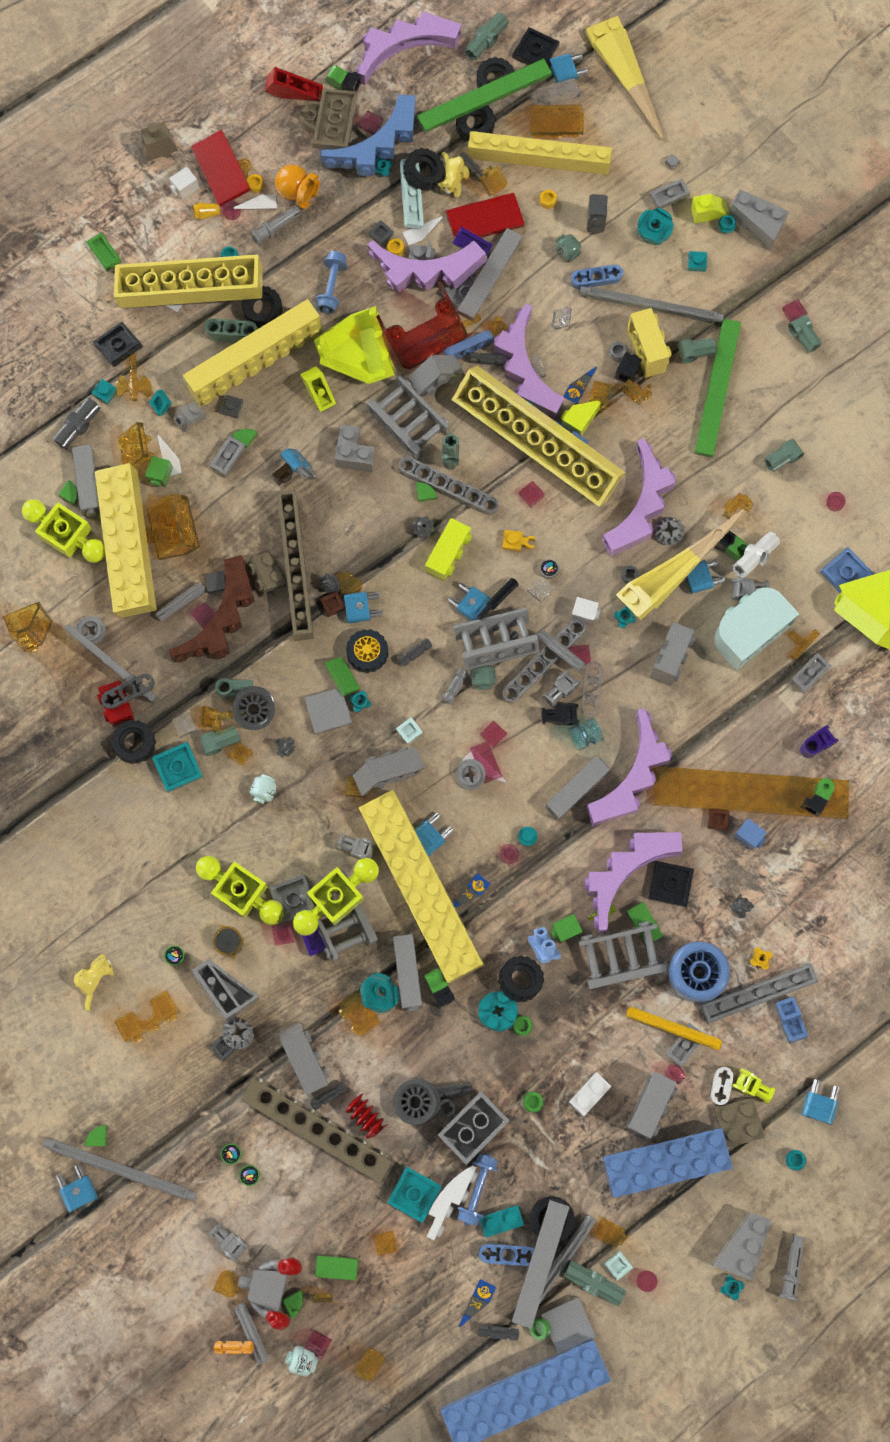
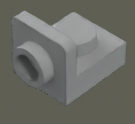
(421, 252)

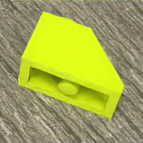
(708, 208)
(318, 388)
(580, 416)

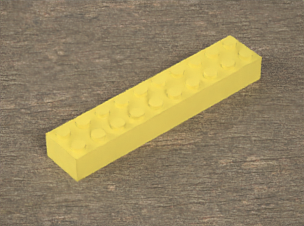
(538, 436)
(421, 886)

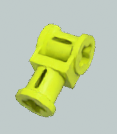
(753, 1086)

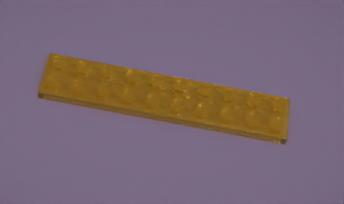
(745, 792)

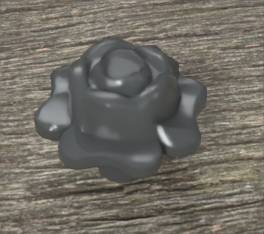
(423, 527)
(329, 583)
(285, 747)
(741, 906)

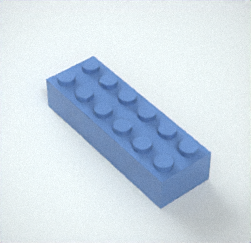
(667, 1162)

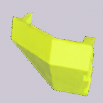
(357, 348)
(867, 606)

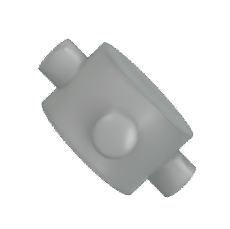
(672, 162)

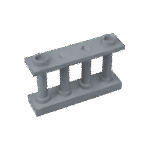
(402, 434)
(499, 652)
(357, 917)
(616, 975)

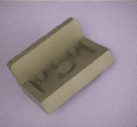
(265, 573)

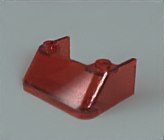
(428, 338)

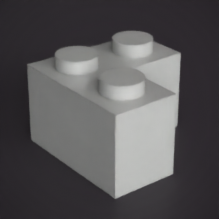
(436, 372)
(351, 454)

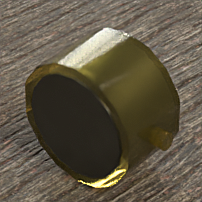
(228, 941)

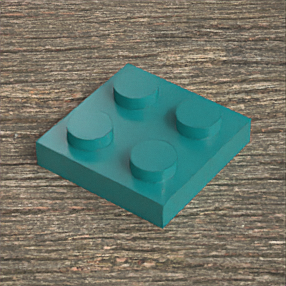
(177, 767)
(414, 1194)

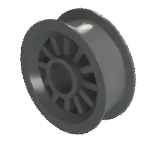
(240, 718)
(434, 1104)

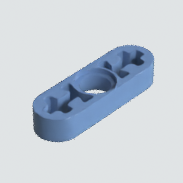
(601, 270)
(470, 345)
(492, 1260)

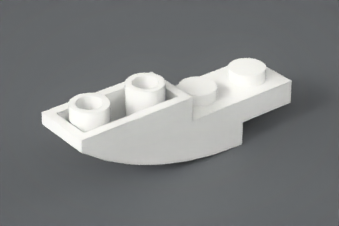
(453, 1192)

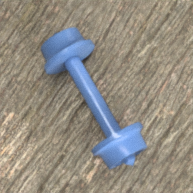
(327, 302)
(469, 1215)

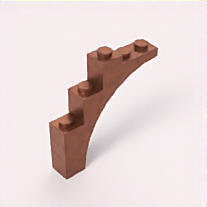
(227, 618)

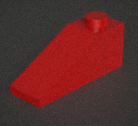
(292, 86)

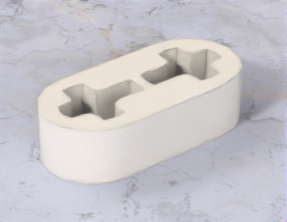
(716, 1084)

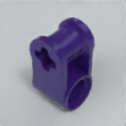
(820, 740)

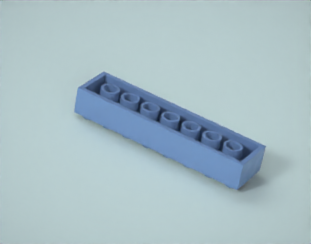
(525, 1394)

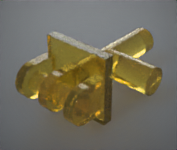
(212, 718)

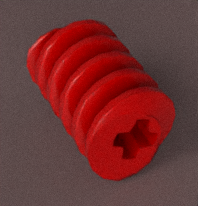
(365, 1117)

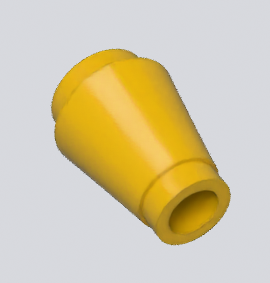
(205, 210)

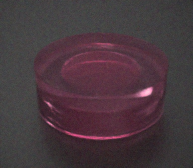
(229, 211)
(835, 501)
(509, 854)
(675, 1073)
(646, 1281)

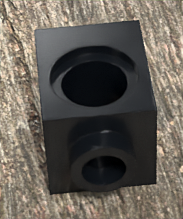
(628, 367)

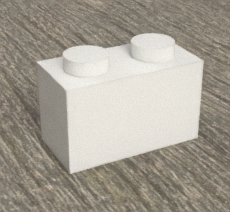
(589, 1094)

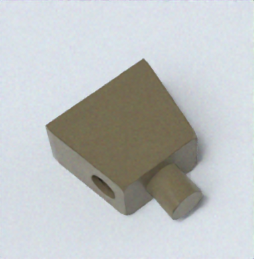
(156, 141)

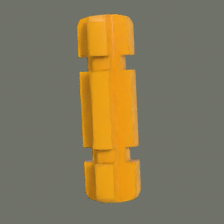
(234, 1347)

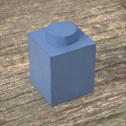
(751, 835)

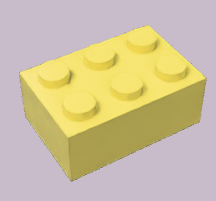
(649, 342)

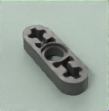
(138, 680)

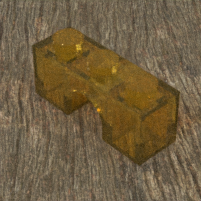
(163, 1010)

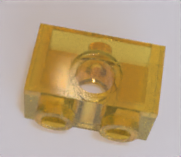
(367, 1023)

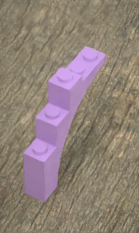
(402, 36)
(426, 273)
(520, 370)
(636, 527)
(622, 801)
(646, 849)

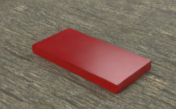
(221, 168)
(487, 216)

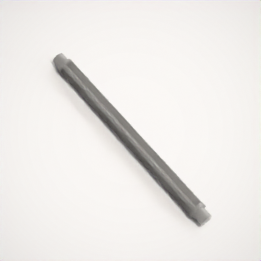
(647, 303)
(120, 1169)

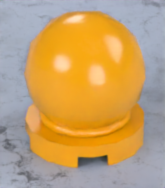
(295, 184)

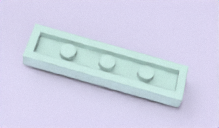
(411, 201)

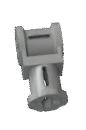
(745, 586)
(562, 687)
(356, 846)
(230, 1242)

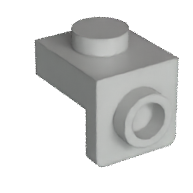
(188, 415)

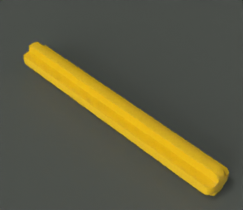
(674, 1028)

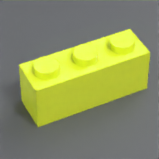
(448, 549)

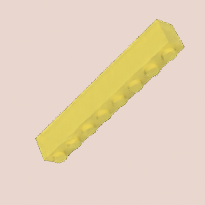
(539, 153)

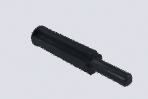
(499, 597)

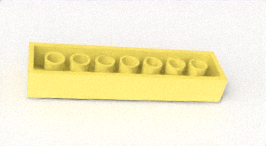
(188, 281)
(253, 353)
(125, 541)

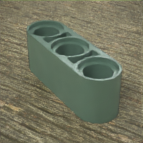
(224, 326)

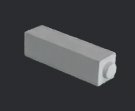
(85, 477)
(577, 788)
(407, 972)

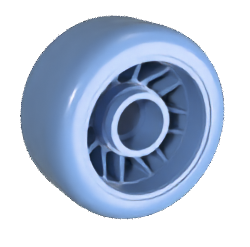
(712, 963)

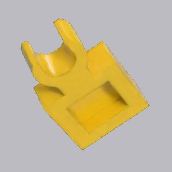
(514, 541)

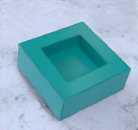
(697, 261)
(104, 391)
(160, 402)

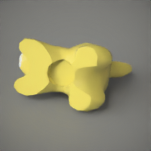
(455, 173)
(89, 979)

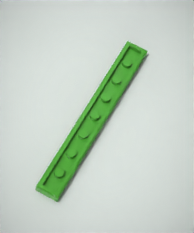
(484, 95)
(717, 388)

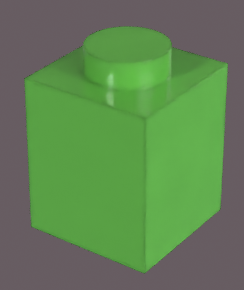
(158, 471)
(566, 929)

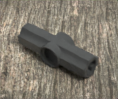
(76, 423)

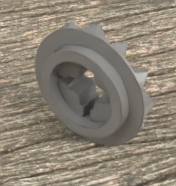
(664, 537)
(92, 621)
(465, 768)
(235, 1041)

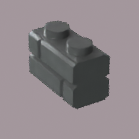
(597, 213)

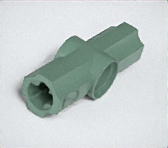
(486, 36)
(450, 451)
(594, 1283)

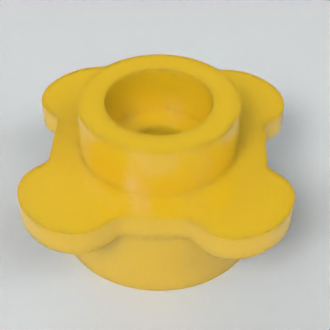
(755, 961)

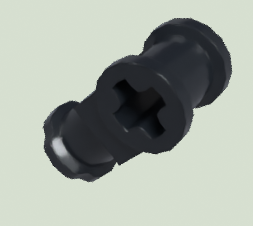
(561, 715)

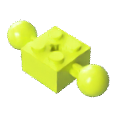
(74, 531)
(270, 911)
(306, 921)

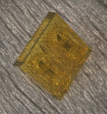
(134, 445)

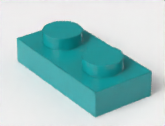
(501, 1221)

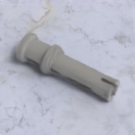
(269, 229)
(792, 1278)

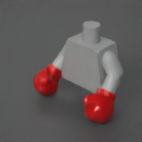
(268, 1287)

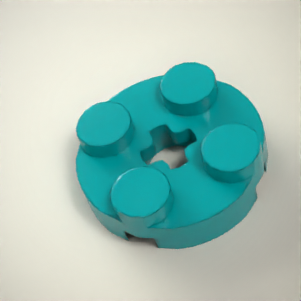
(653, 235)
(370, 997)
(492, 1021)

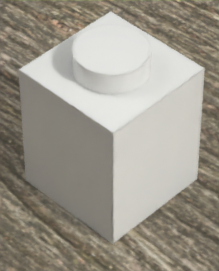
(183, 183)
(585, 611)

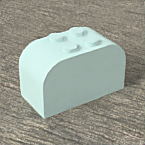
(753, 625)

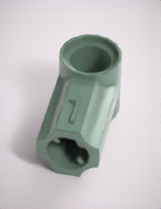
(802, 329)
(691, 350)
(787, 453)
(234, 687)
(214, 742)

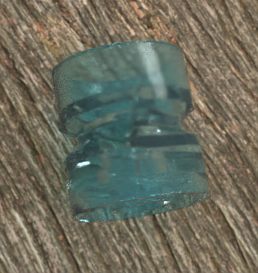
(587, 733)

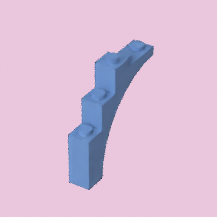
(380, 145)

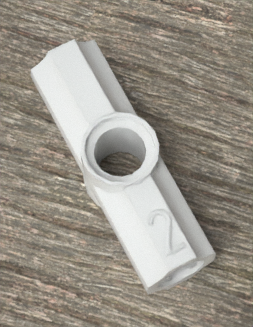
(756, 554)

